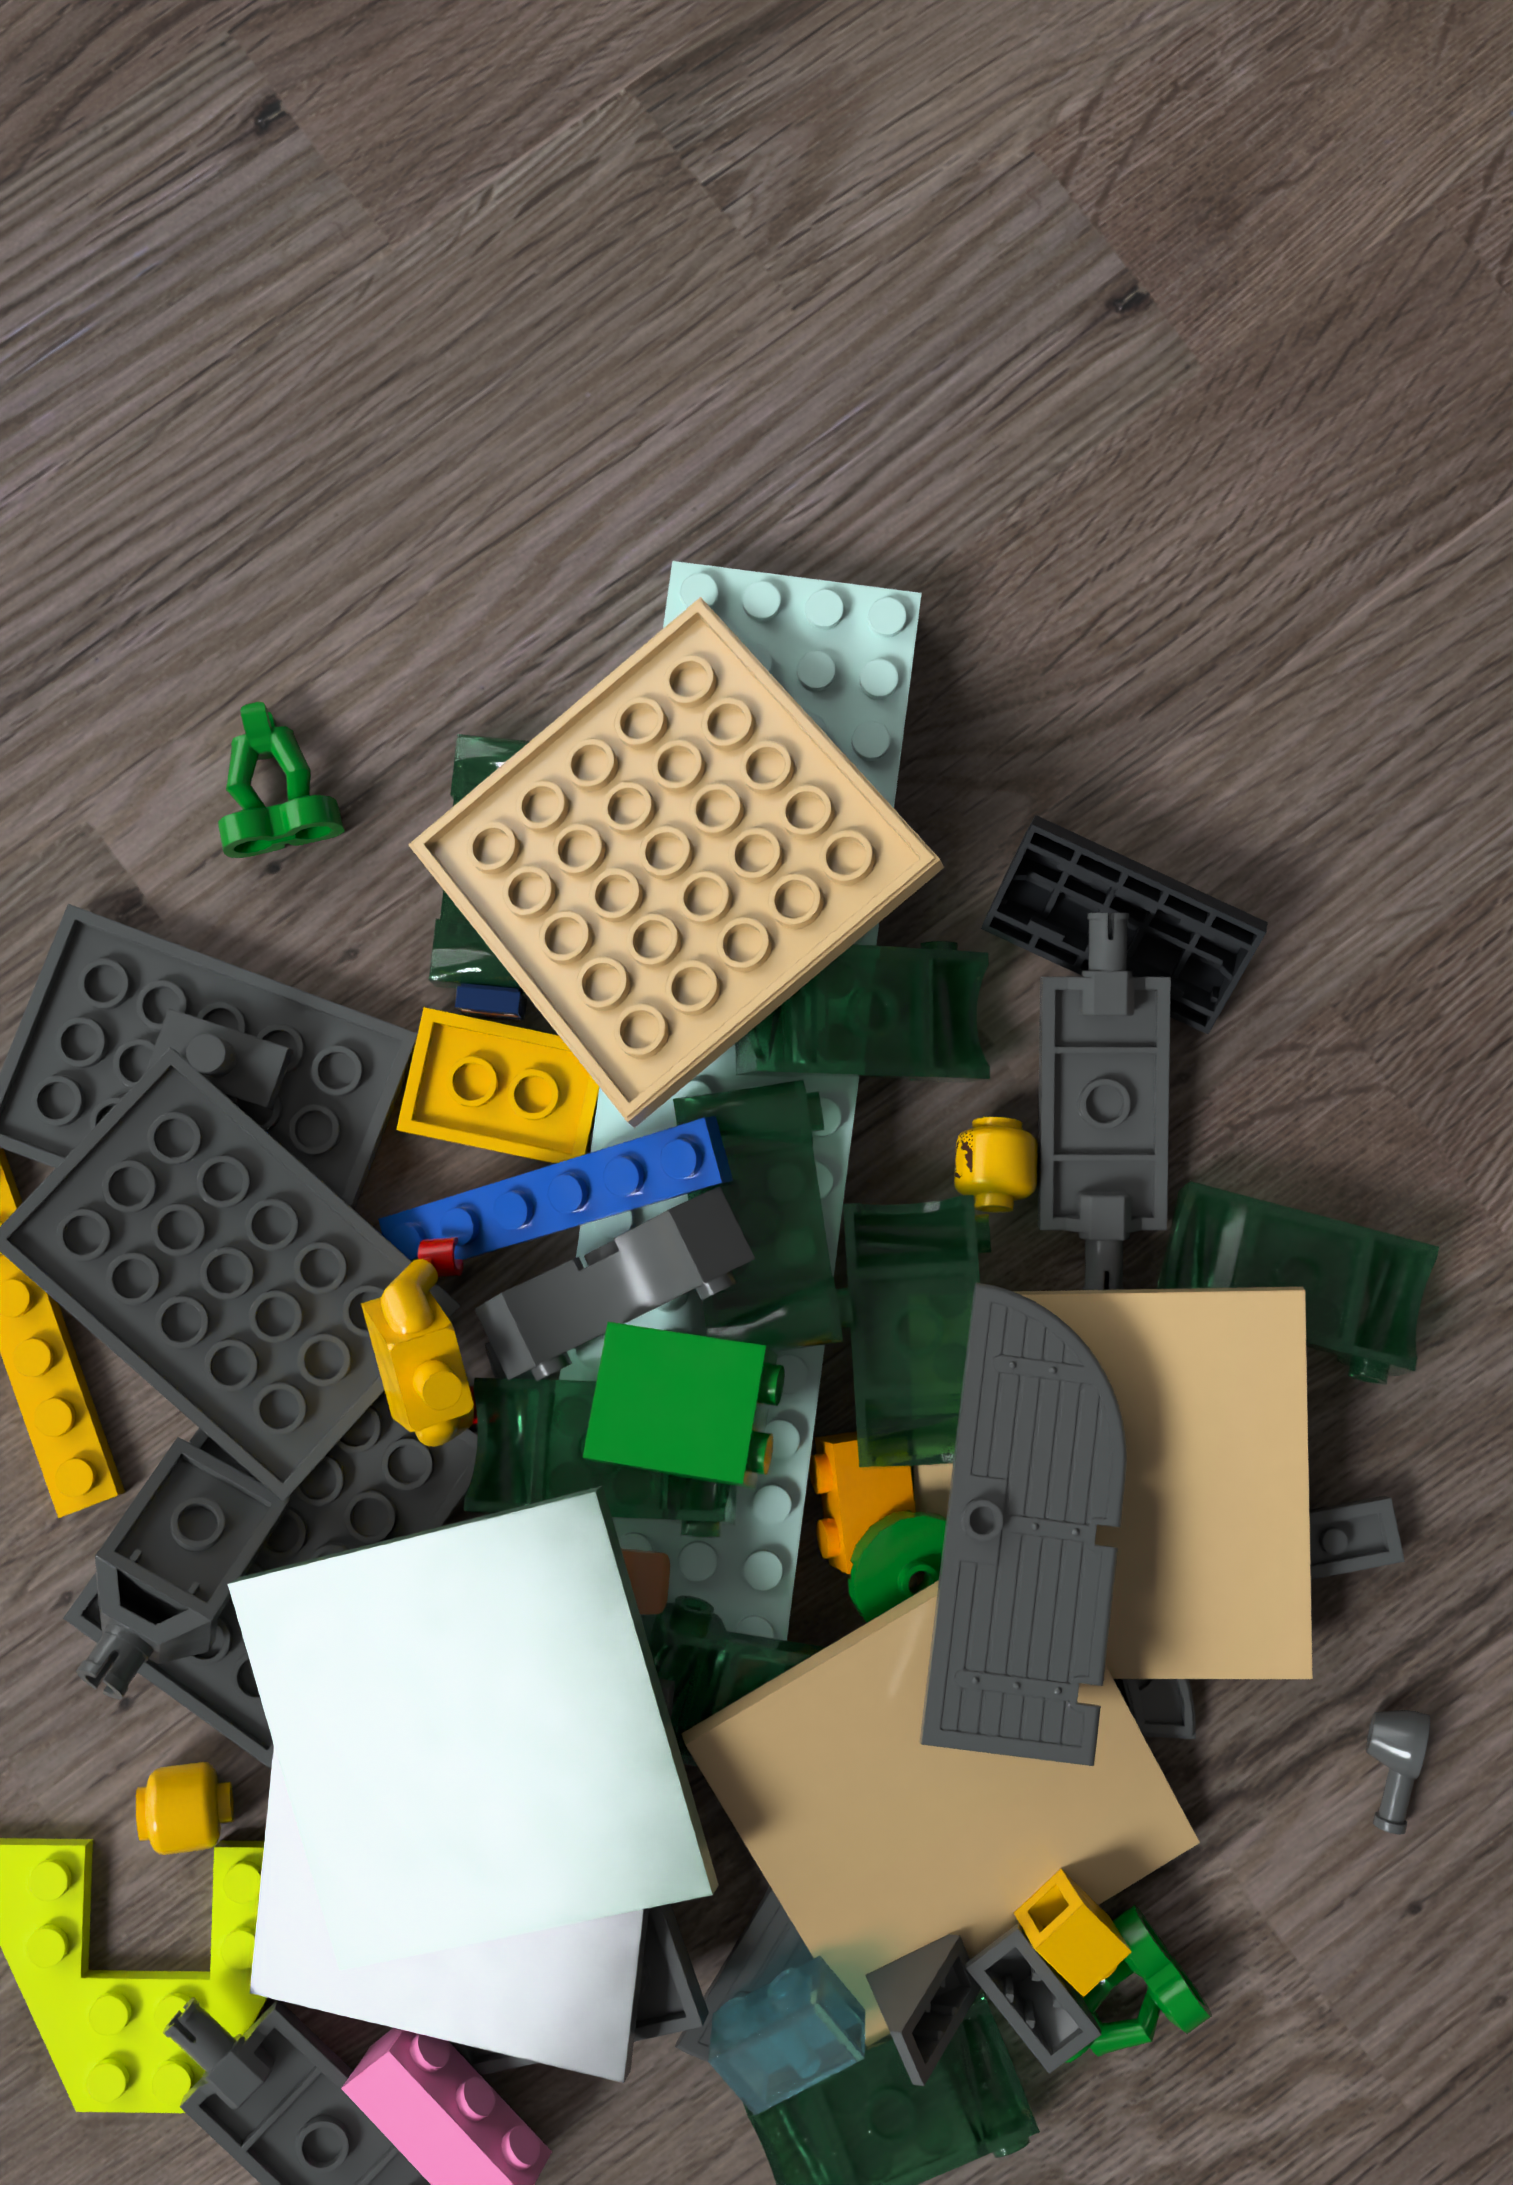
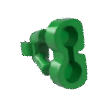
(263, 828)
(1167, 1990)

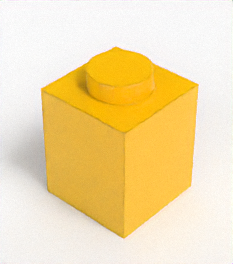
(1072, 1932)

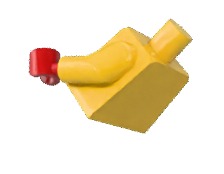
(420, 1349)

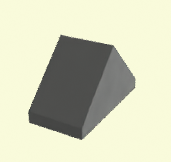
(1034, 1998)
(925, 2001)

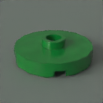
(890, 1556)

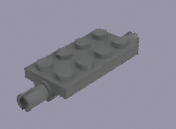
(1104, 1102)
(281, 2104)

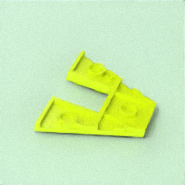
(111, 2023)

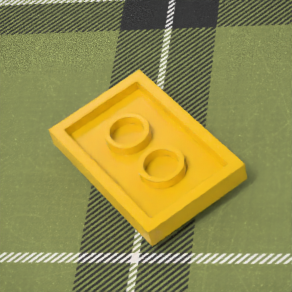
(498, 1089)

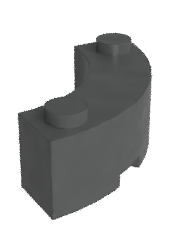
(635, 1273)

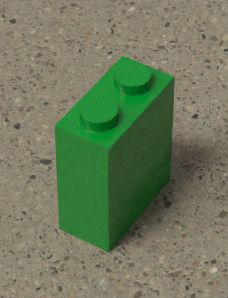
(684, 1405)

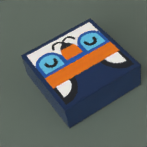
(490, 1002)

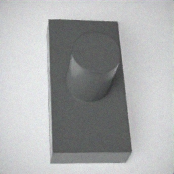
(227, 1058)

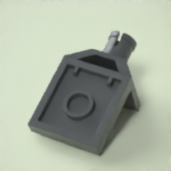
(172, 1562)

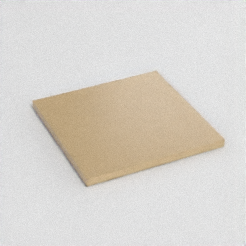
(673, 860)
(1213, 1483)
(911, 1841)

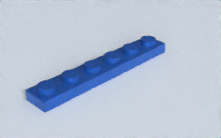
(568, 1192)

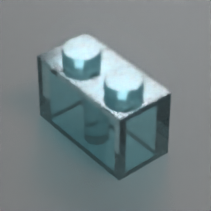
(787, 2035)

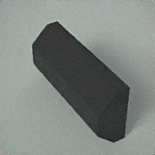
(1170, 924)

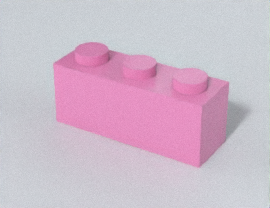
(443, 2113)

